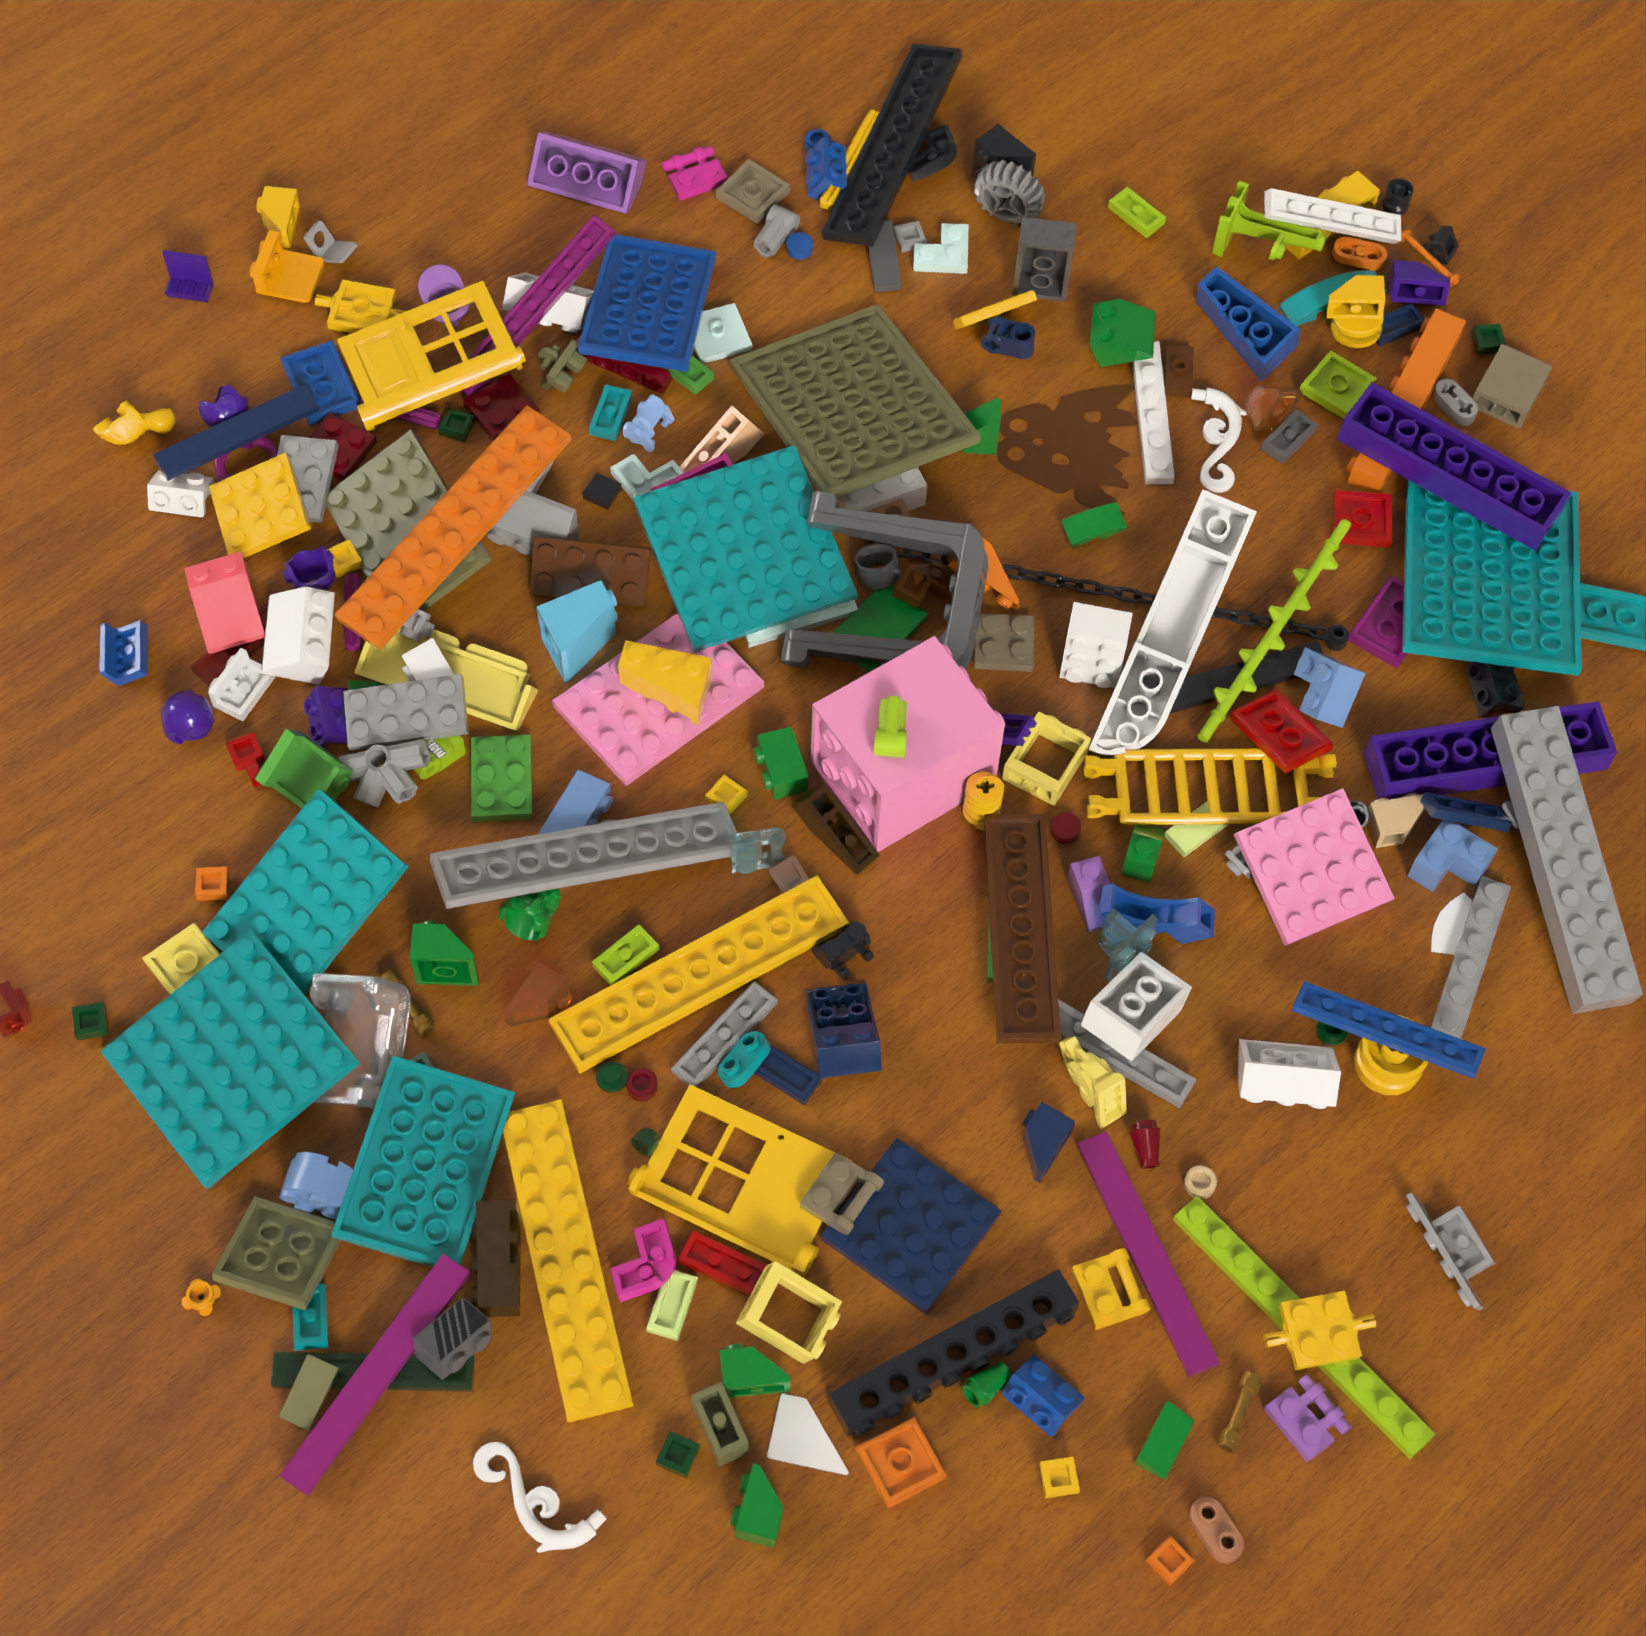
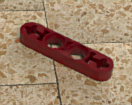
(648, 376)

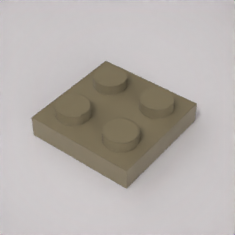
(752, 191)
(1005, 642)

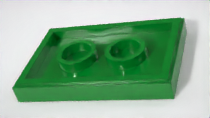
(883, 617)

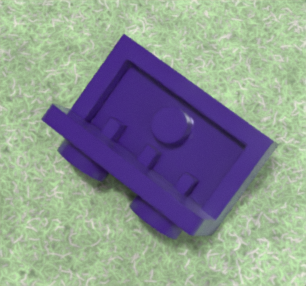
(326, 715)

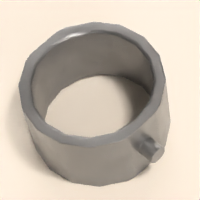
(879, 577)

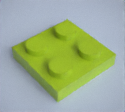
(1336, 384)

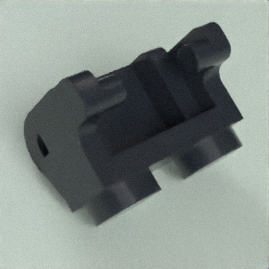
(843, 948)

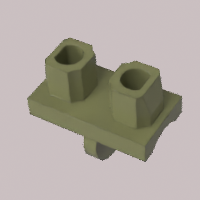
(557, 376)

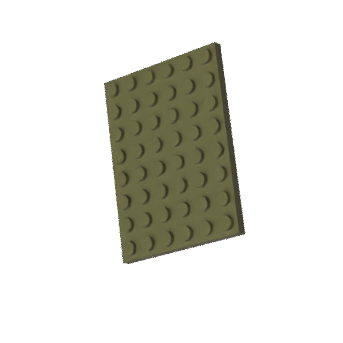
(854, 402)

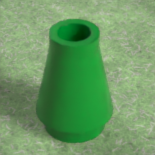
(984, 1385)

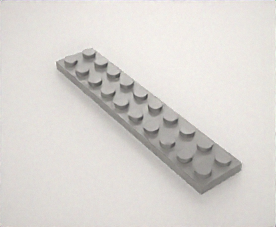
(582, 854)

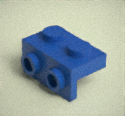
(825, 167)
(123, 652)
(1042, 1395)

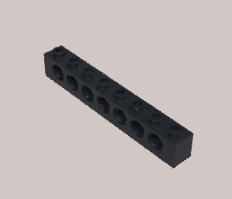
(1048, 1290)

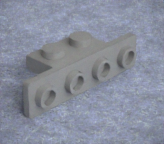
(1458, 1244)

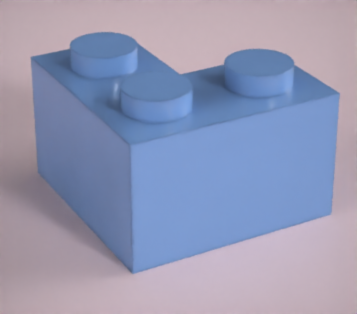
(1331, 686)
(1452, 850)

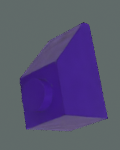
(1417, 284)

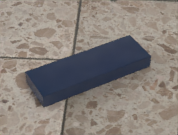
(1466, 811)

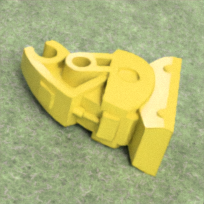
(1096, 1082)

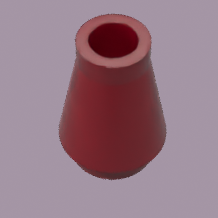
(1146, 1141)

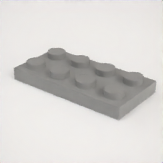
(405, 712)

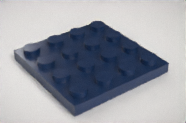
(915, 1227)

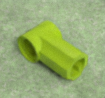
(891, 732)

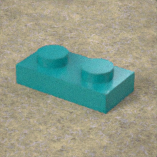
(610, 412)
(310, 1325)

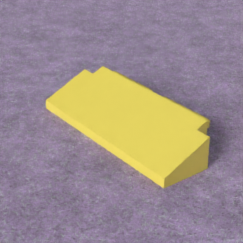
(492, 680)

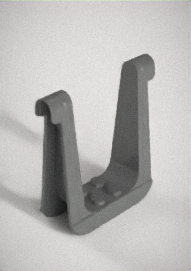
(937, 537)

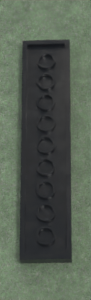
(892, 145)

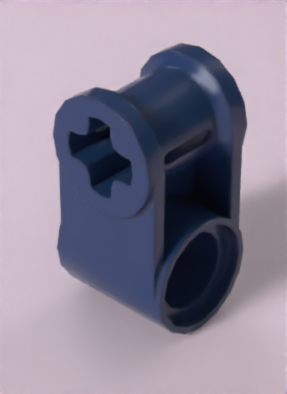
(1011, 338)

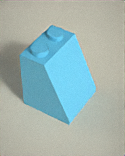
(577, 626)

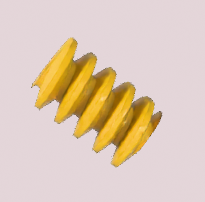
(982, 797)

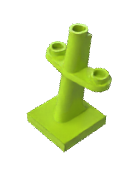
(1251, 223)

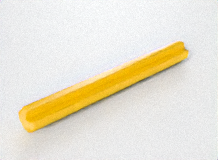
(832, 193)

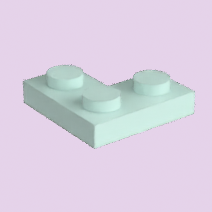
(947, 257)
(636, 478)

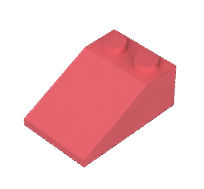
(225, 602)

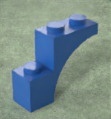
(1182, 919)

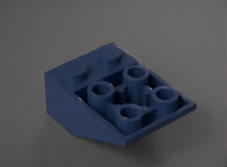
(843, 1030)

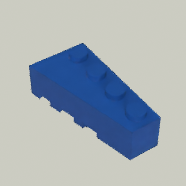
(1247, 322)

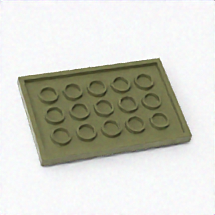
(387, 500)

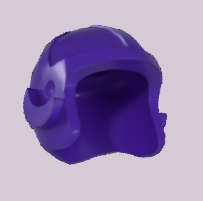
(227, 405)
(310, 569)
(186, 717)

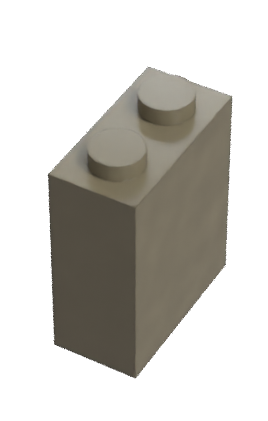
(1511, 386)

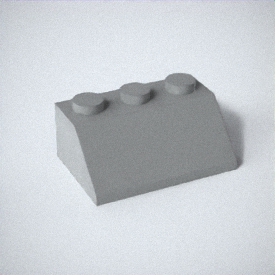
(531, 517)

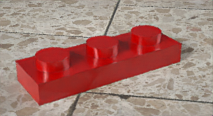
(721, 1263)

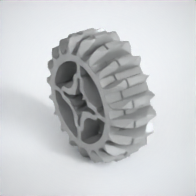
(1009, 192)

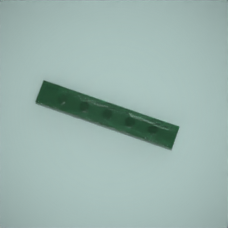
(412, 1376)

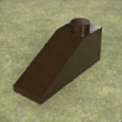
(835, 827)

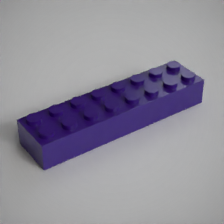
(1453, 466)
(1465, 754)

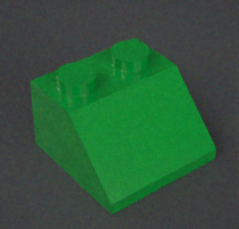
(1122, 332)
(441, 956)

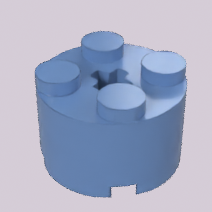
(315, 1184)

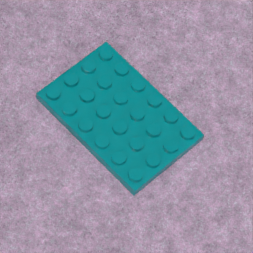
(310, 890)
(423, 1163)

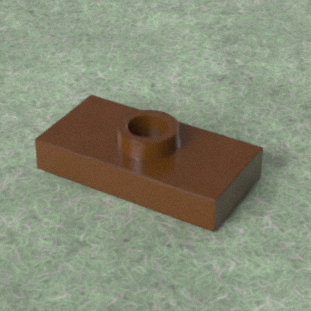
(1178, 370)

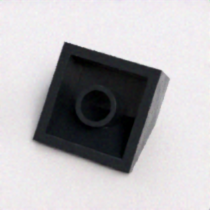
(1001, 145)

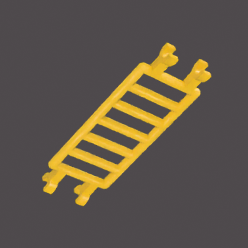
(1120, 806)

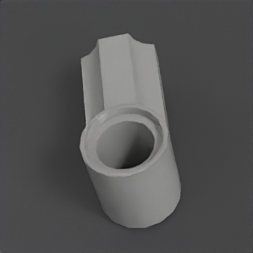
(777, 227)

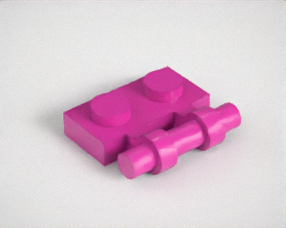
(696, 179)

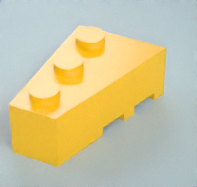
(667, 676)

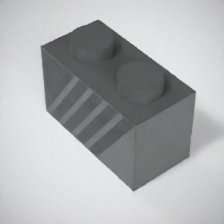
(453, 1338)

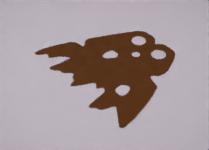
(1070, 434)

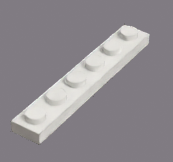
(1332, 216)
(1153, 419)

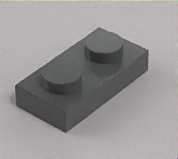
(1289, 436)

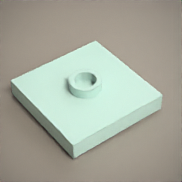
(721, 334)

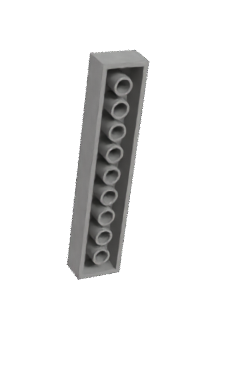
(1566, 860)

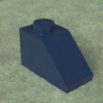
(1045, 1137)

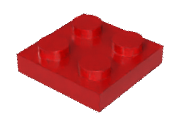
(1369, 517)

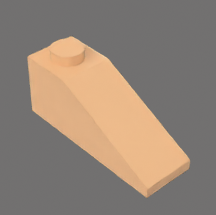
(730, 435)

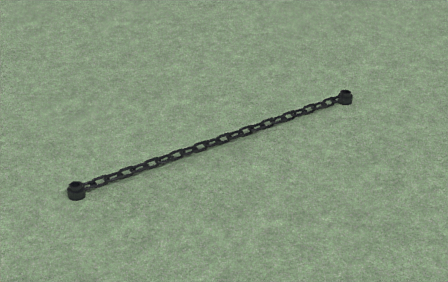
(1331, 641)

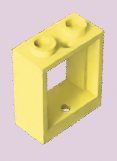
(1035, 781)
(760, 1296)

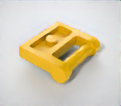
(1100, 1293)

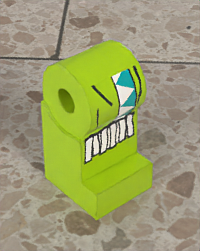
(442, 754)

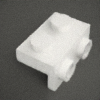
(180, 495)
(239, 686)

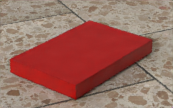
(1281, 731)

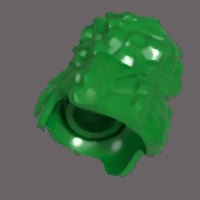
(530, 913)

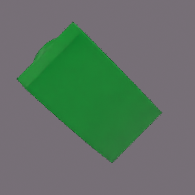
(1094, 523)

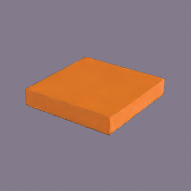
(900, 1462)

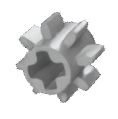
(417, 626)

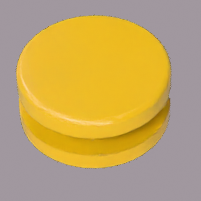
(1356, 331)

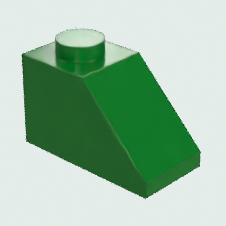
(987, 422)
(1143, 852)
(750, 1372)

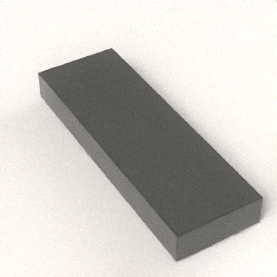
(885, 260)

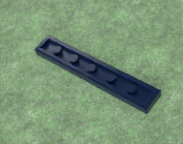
(235, 432)

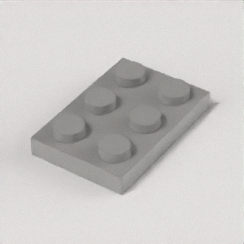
(313, 467)

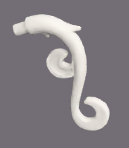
(1224, 441)
(524, 1504)

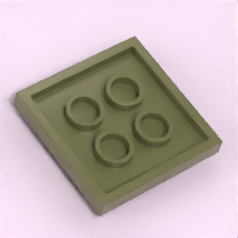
(278, 1253)

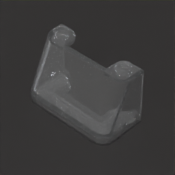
(371, 1022)

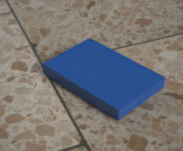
(324, 377)

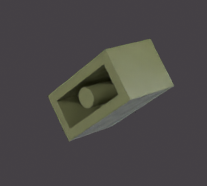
(719, 1424)

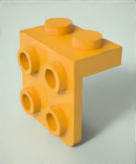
(285, 272)

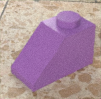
(1086, 884)

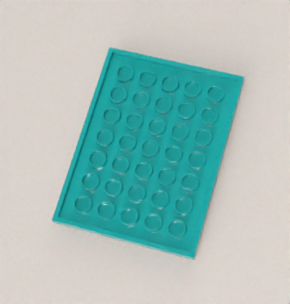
(1486, 594)

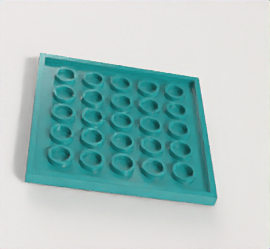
(742, 549)
(229, 1059)

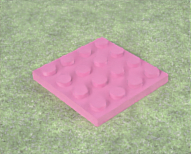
(1313, 866)

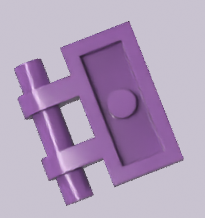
(1300, 1424)

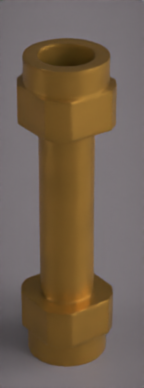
(420, 1022)
(1230, 1436)

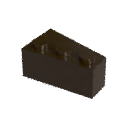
(497, 1258)

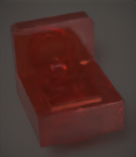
(17, 1018)

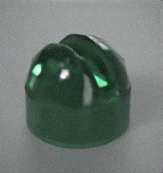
(645, 1141)

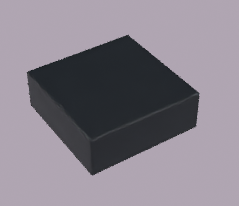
(602, 491)

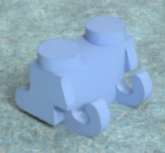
(648, 414)

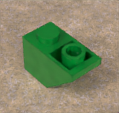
(760, 1512)

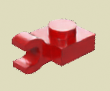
(246, 755)

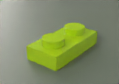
(1136, 212)
(625, 955)

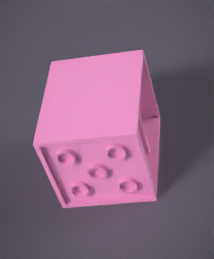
(947, 741)

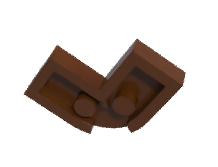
(921, 578)

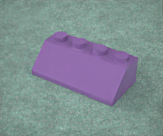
(586, 171)

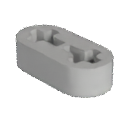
(1455, 402)

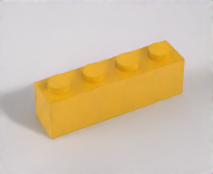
(1350, 190)

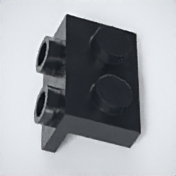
(1494, 688)

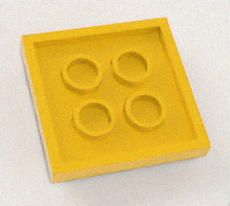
(260, 506)

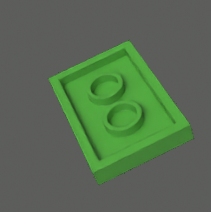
(501, 778)

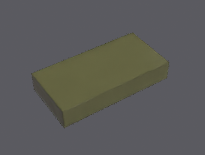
(309, 1392)

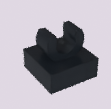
(1443, 244)

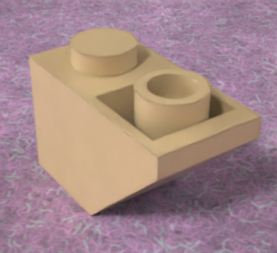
(1394, 819)

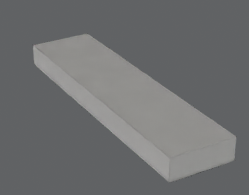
(723, 1035)

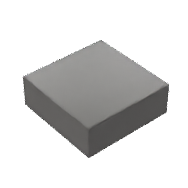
(908, 234)

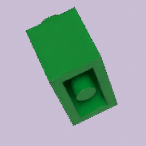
(782, 763)

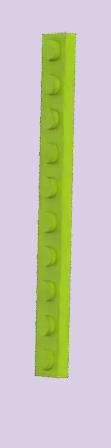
(1267, 1292)

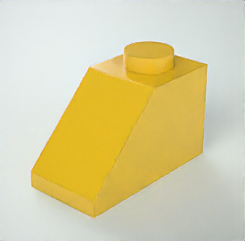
(280, 211)
(1358, 298)

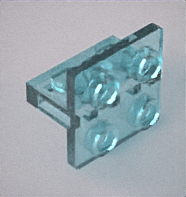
(1123, 941)

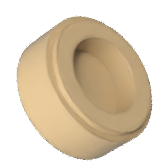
(1200, 1182)

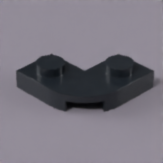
(939, 155)

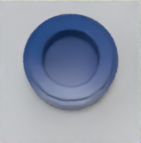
(813, 137)
(799, 245)

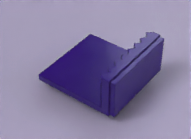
(188, 276)

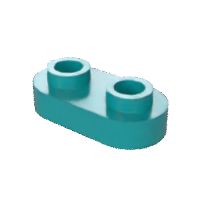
(743, 1059)

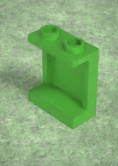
(302, 767)

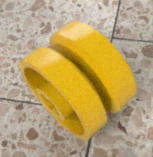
(1386, 1068)

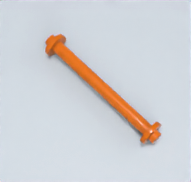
(1406, 235)

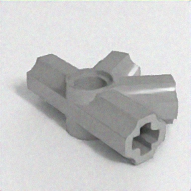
(391, 775)

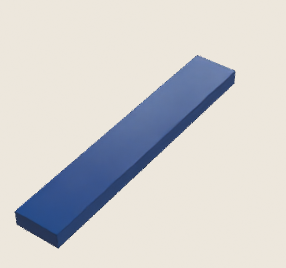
(1389, 1029)

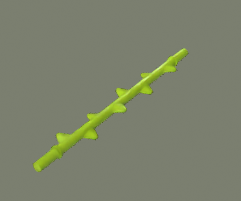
(1271, 639)

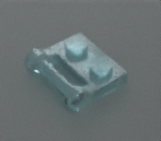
(747, 849)

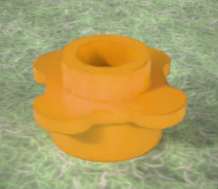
(199, 1287)

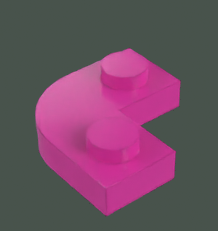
(653, 1267)

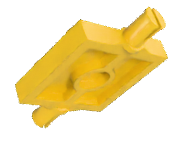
(358, 306)
(1319, 1330)

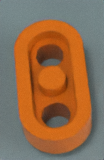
(1359, 253)

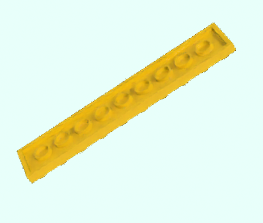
(698, 974)
(566, 1262)

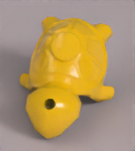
(134, 424)

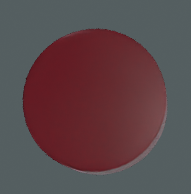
(1065, 827)
(641, 1084)

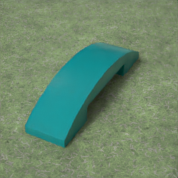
(1314, 299)

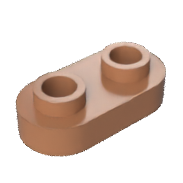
(1215, 1529)

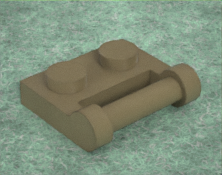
(832, 1189)

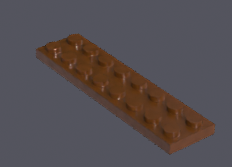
(1021, 929)

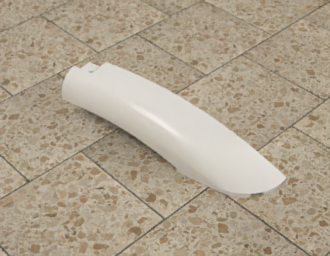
(1174, 625)

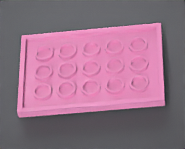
(638, 732)

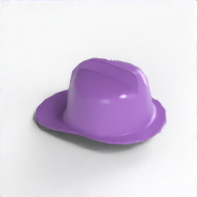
(439, 282)

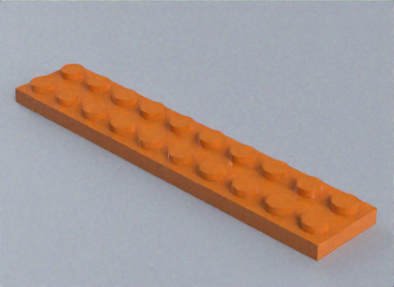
(452, 527)

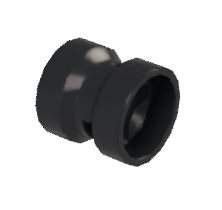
(1398, 196)

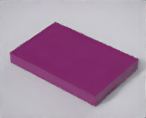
(1382, 624)

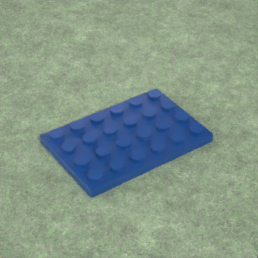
(648, 303)

